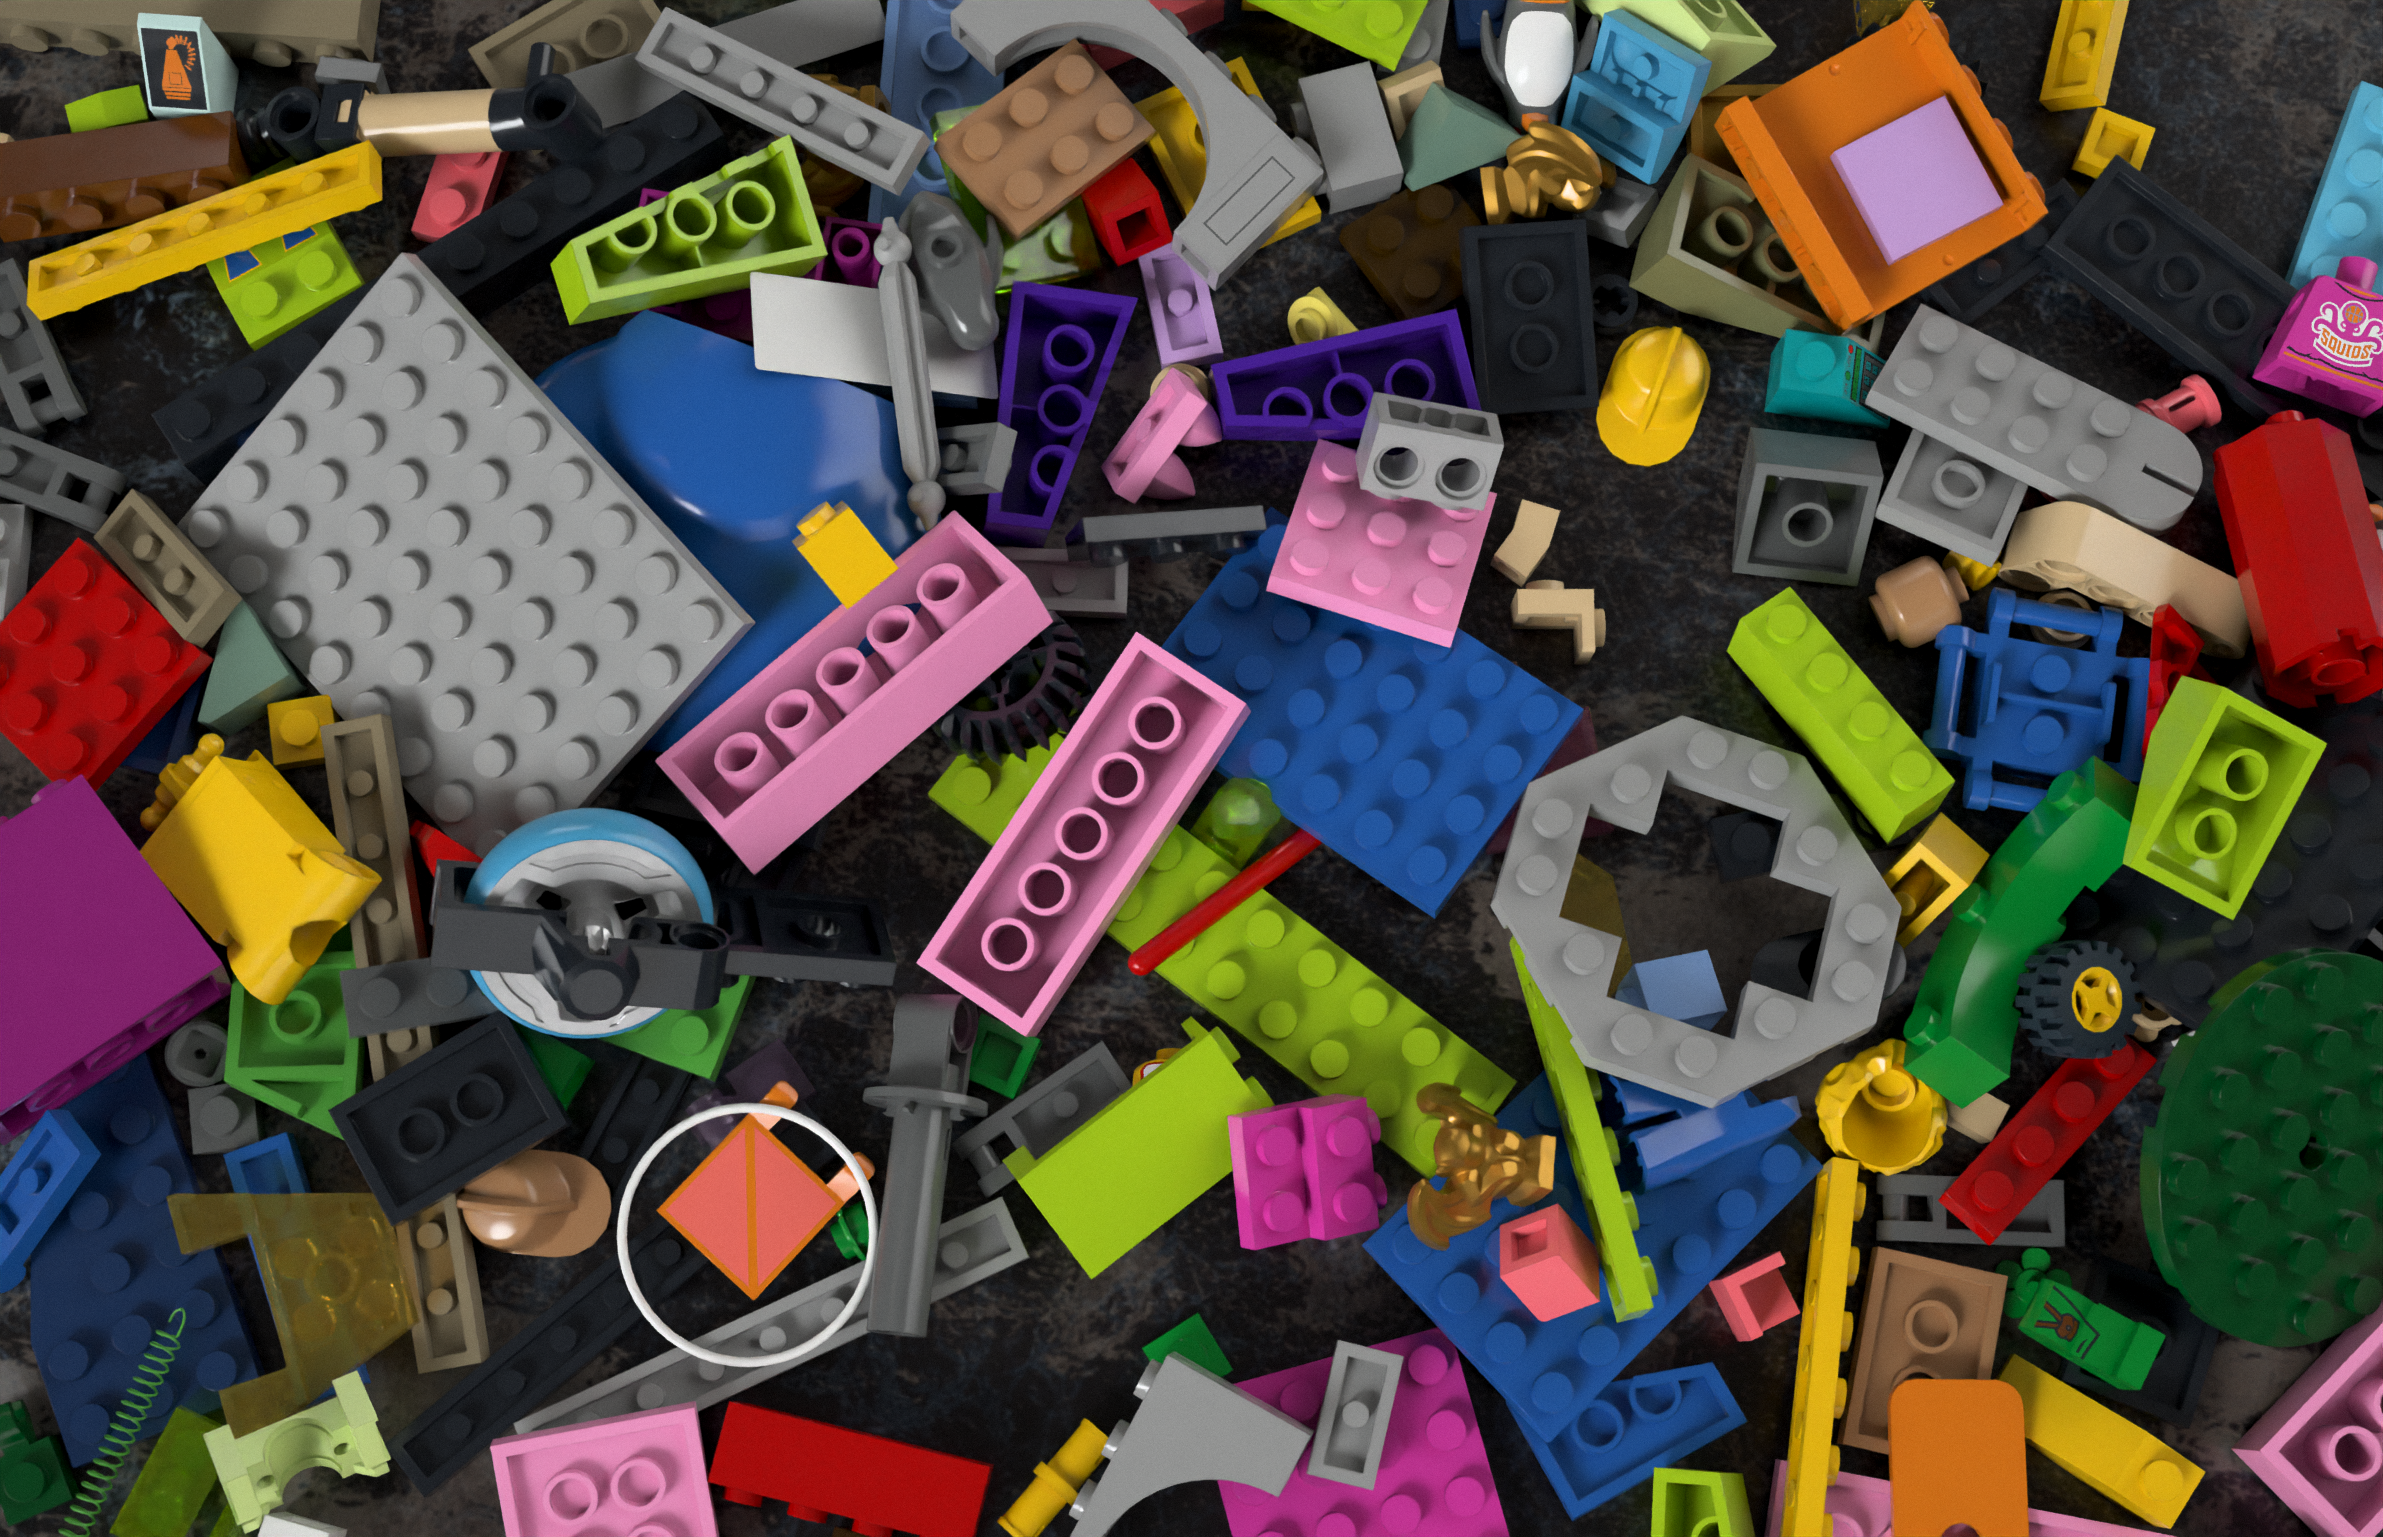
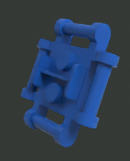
(2033, 702)

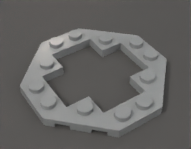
(1577, 962)

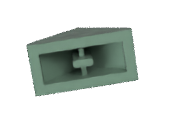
(1450, 137)
(246, 675)

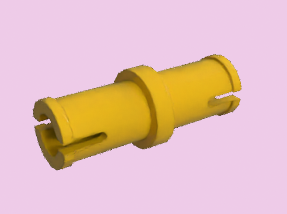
(1056, 1482)

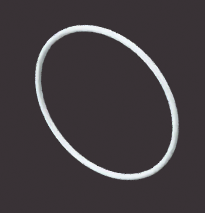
(623, 1246)

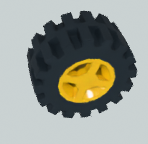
(2078, 999)

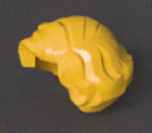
(1880, 1111)

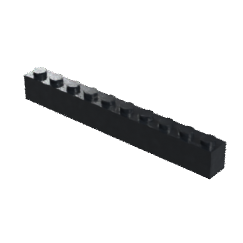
(478, 262)

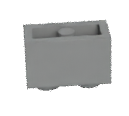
(1350, 133)

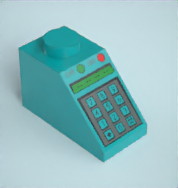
(1823, 379)

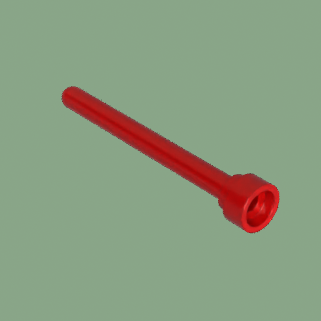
(1221, 902)

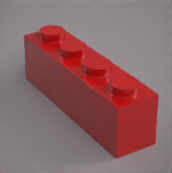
(847, 1474)

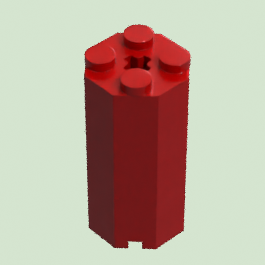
(2304, 558)

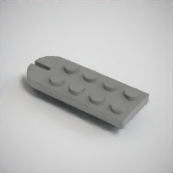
(2037, 423)

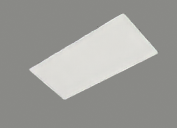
(841, 335)

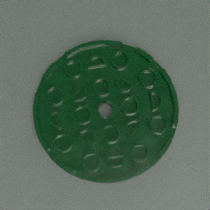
(2228, 1207)

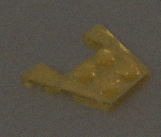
(329, 1284)

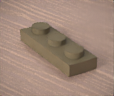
(167, 568)

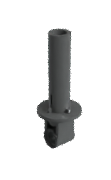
(924, 1097)

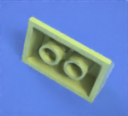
(1709, 27)

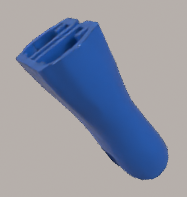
(1672, 1137)

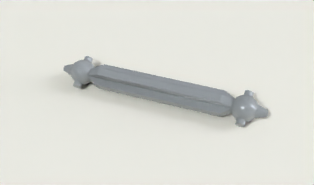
(909, 373)

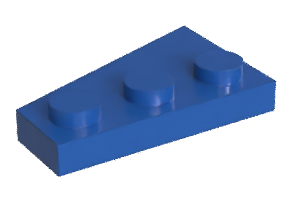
(1632, 1430)

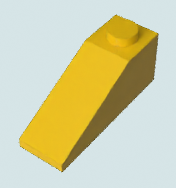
(2102, 1447)

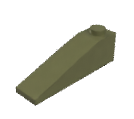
(1723, 260)

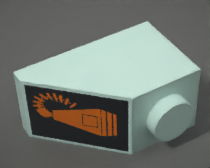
(185, 67)

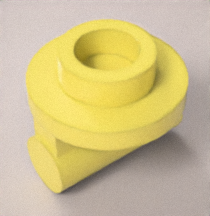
(1317, 318)

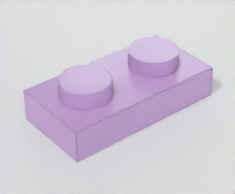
(1179, 310)

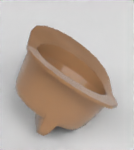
(538, 1205)

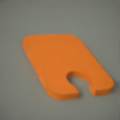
(1957, 1458)

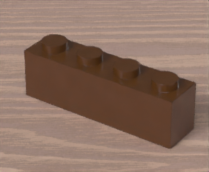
(116, 174)

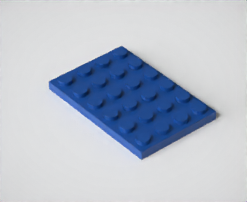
(1370, 734)
(1564, 1363)

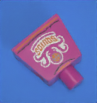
(2331, 341)

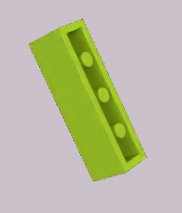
(1839, 715)

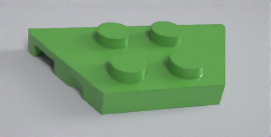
(301, 1049)

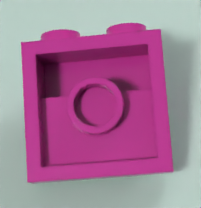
(1306, 1170)

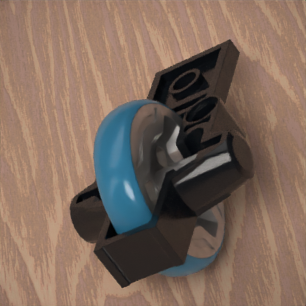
(613, 922)

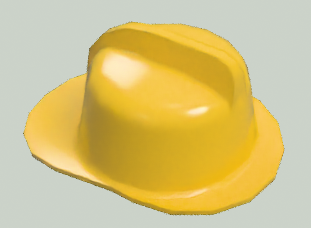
(1653, 395)

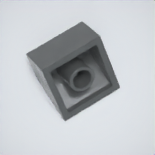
(1805, 506)

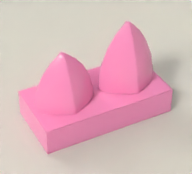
(1145, 456)

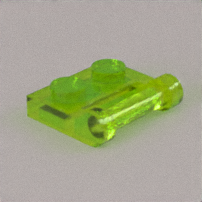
(175, 1484)

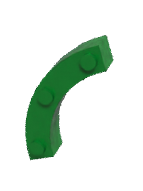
(1964, 1010)

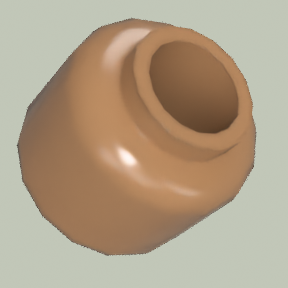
(1918, 601)

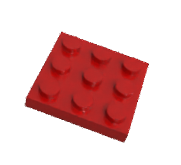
(88, 668)

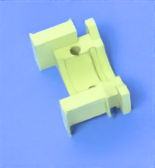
(329, 1435)

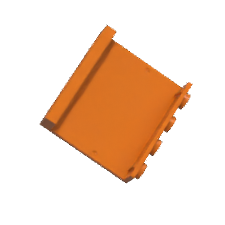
(1793, 130)

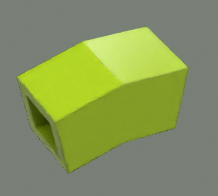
(108, 110)

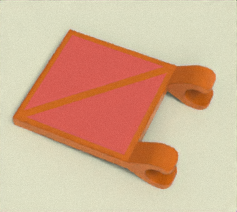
(756, 1200)

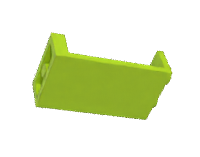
(1142, 1152)

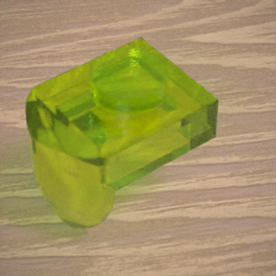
(1238, 820)

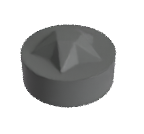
(197, 1053)

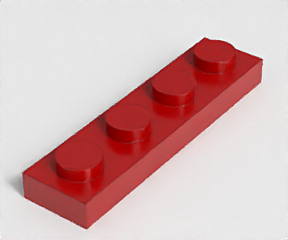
(2042, 1138)

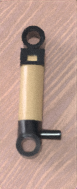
(539, 116)

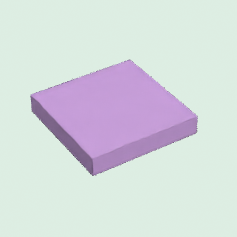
(1916, 180)

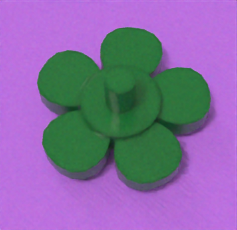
(2035, 1263)

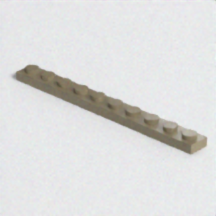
(389, 930)

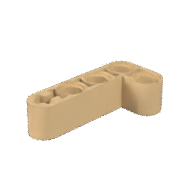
(2125, 570)

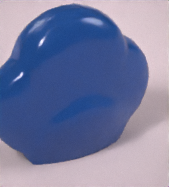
(732, 470)

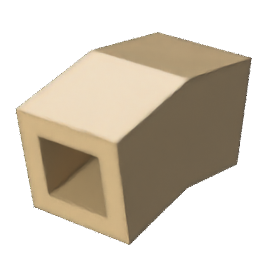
(1526, 542)
(1978, 1119)

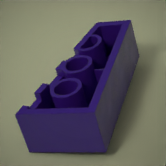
(1329, 383)
(1049, 386)

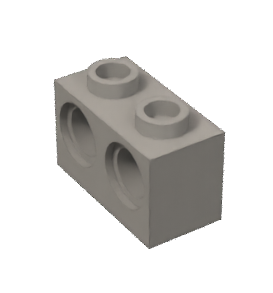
(1433, 439)

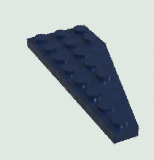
(117, 1275)

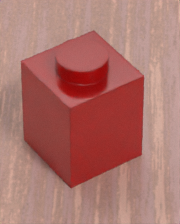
(1127, 213)

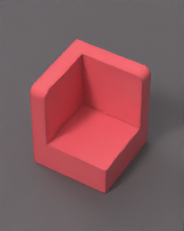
(1549, 1263)
(1754, 1296)

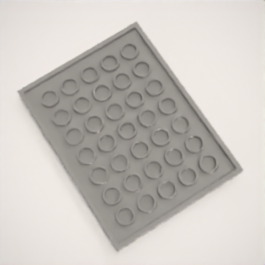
(462, 566)

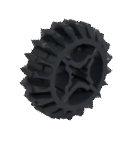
(1022, 699)

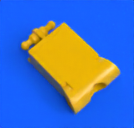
(252, 865)

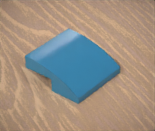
(1636, 95)

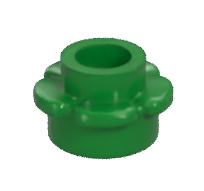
(852, 1231)

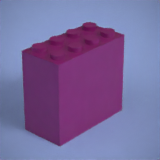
(88, 954)

